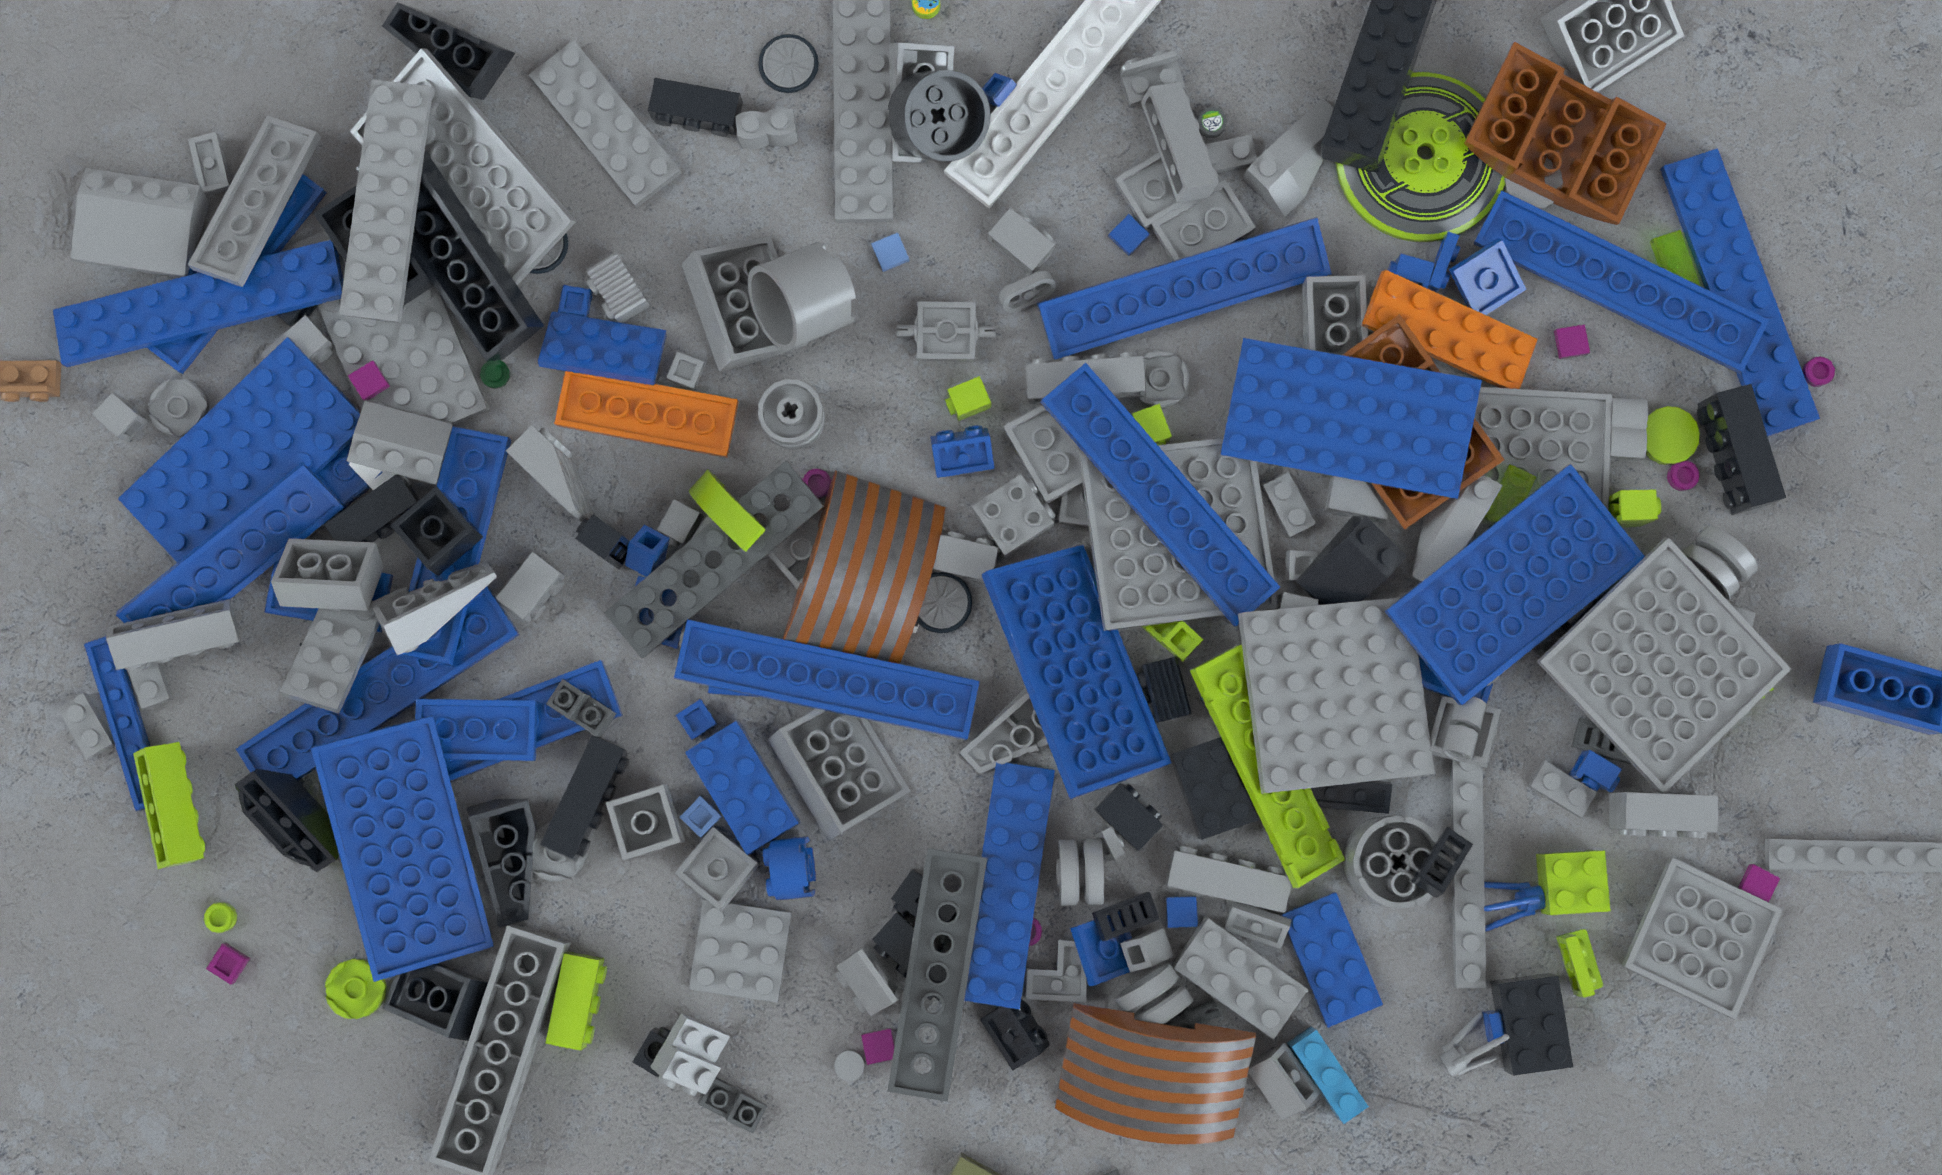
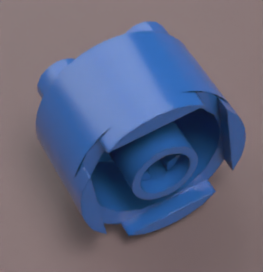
(790, 868)

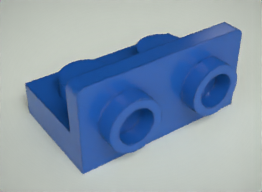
(962, 451)

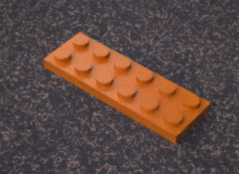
(1453, 331)
(647, 413)

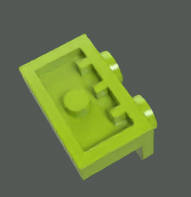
(1580, 963)

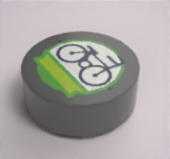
(1212, 122)

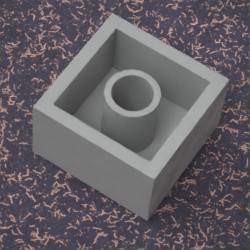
(645, 822)

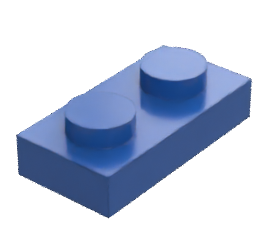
(1447, 252)

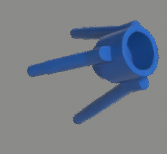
(1527, 900)

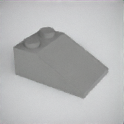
(868, 981)

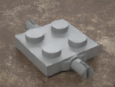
(946, 331)

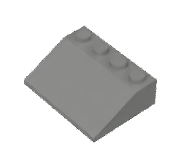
(1609, 36)
(137, 222)
(722, 299)
(551, 467)
(838, 768)

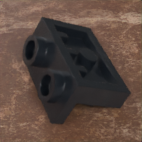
(1016, 1034)

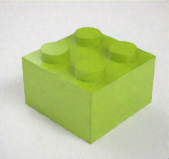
(1573, 882)

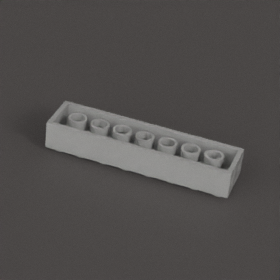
(499, 1051)

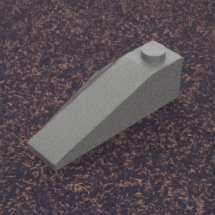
(908, 60)
(1291, 163)
(1452, 525)
(418, 614)
(1006, 736)

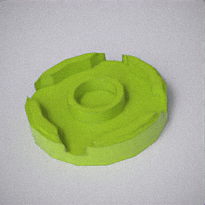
(1671, 435)
(352, 989)

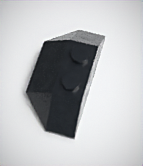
(288, 817)

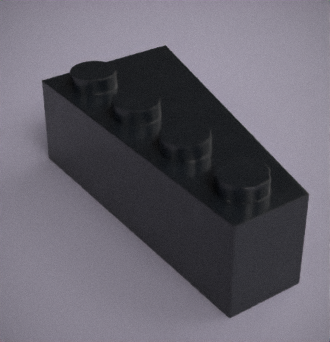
(465, 56)

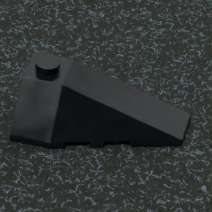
(505, 847)

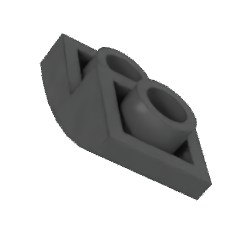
(581, 708)
(733, 1104)

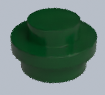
(495, 374)

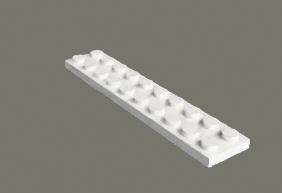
(1048, 94)

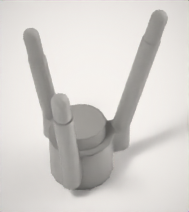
(1457, 1061)

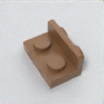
(29, 379)

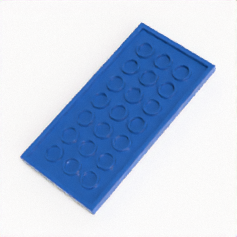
(1351, 417)
(242, 448)
(1515, 584)
(1075, 671)
(402, 847)

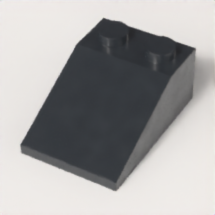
(1351, 564)
(437, 999)

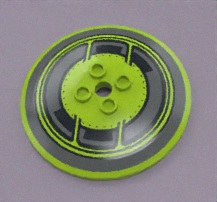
(1432, 196)

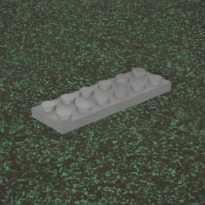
(605, 124)
(254, 201)

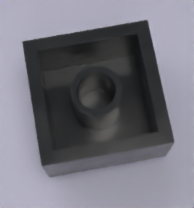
(436, 531)

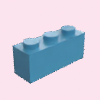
(1327, 1074)

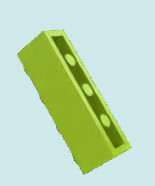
(169, 805)

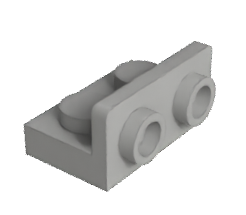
(1140, 74)

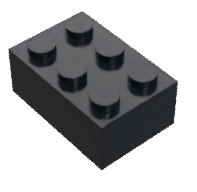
(1212, 789)
(1535, 1024)

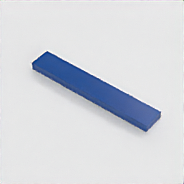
(121, 712)

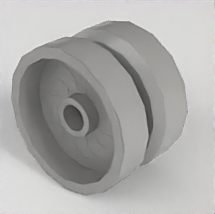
(789, 397)
(1721, 560)
(1083, 871)
(1151, 995)

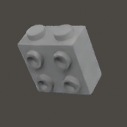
(1014, 515)

